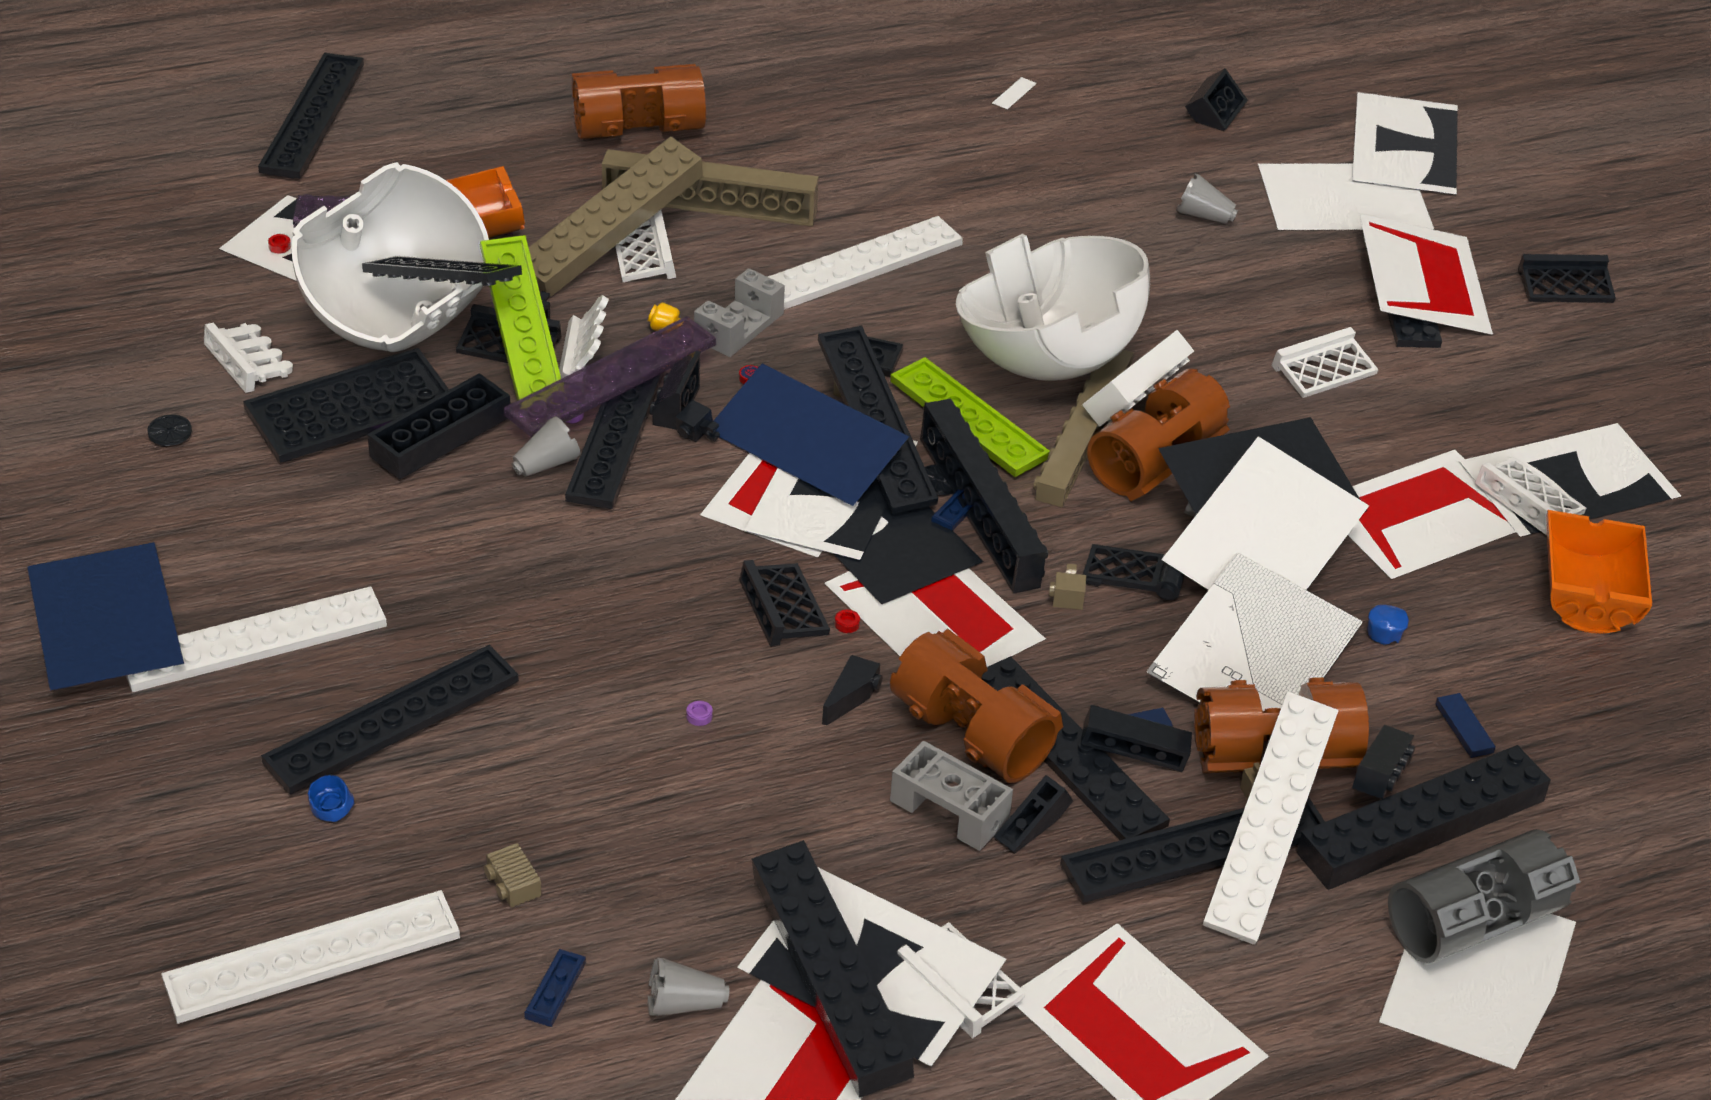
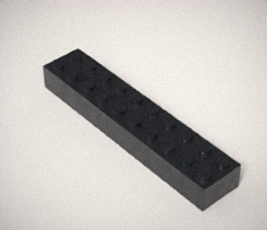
(994, 510)
(1422, 817)
(833, 969)

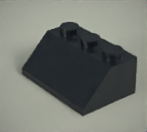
(1216, 101)
(678, 391)

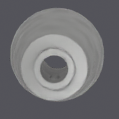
(1206, 202)
(546, 449)
(683, 989)

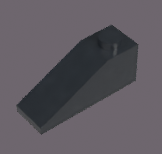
(852, 688)
(1035, 814)

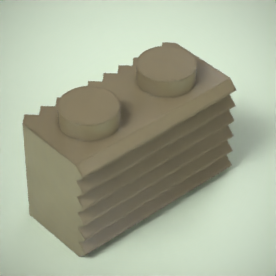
(513, 875)

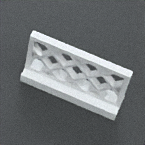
(661, 250)
(1316, 350)
(1516, 493)
(973, 1019)

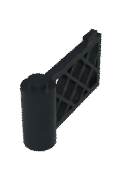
(1165, 578)

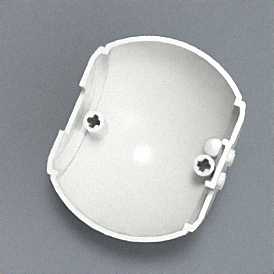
(391, 215)
(1057, 306)

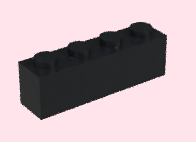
(1136, 738)
(1384, 762)

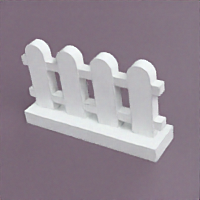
(582, 338)
(232, 351)

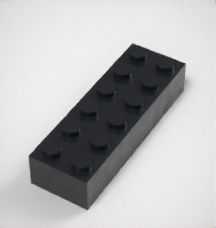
(438, 426)

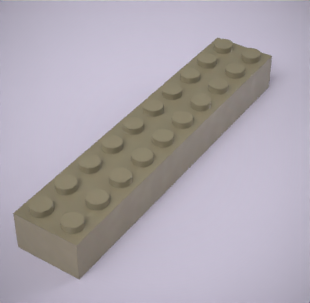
(735, 190)
(613, 214)

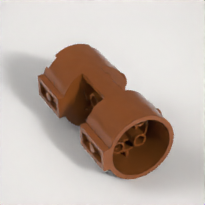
(667, 98)
(1176, 412)
(1233, 726)
(1005, 728)

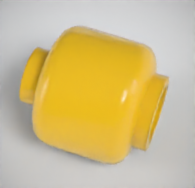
(663, 316)

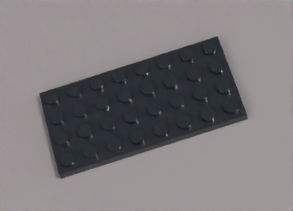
(343, 404)

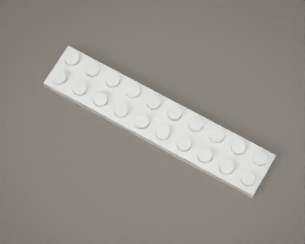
(866, 260)
(268, 636)
(1270, 818)
(309, 956)

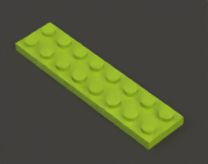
(521, 318)
(996, 434)

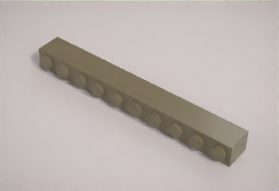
(1071, 446)

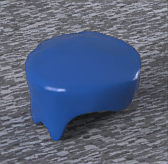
(1386, 623)
(330, 798)

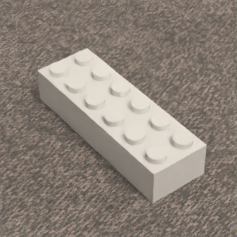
(1139, 378)

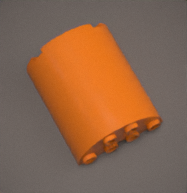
(493, 200)
(1597, 572)

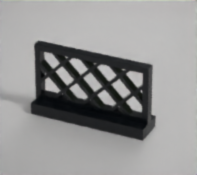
(1566, 266)
(486, 318)
(765, 604)

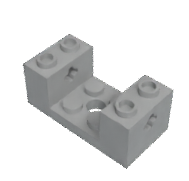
(755, 307)
(977, 799)

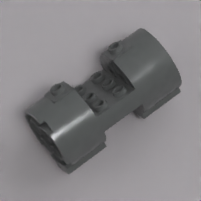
(1481, 896)

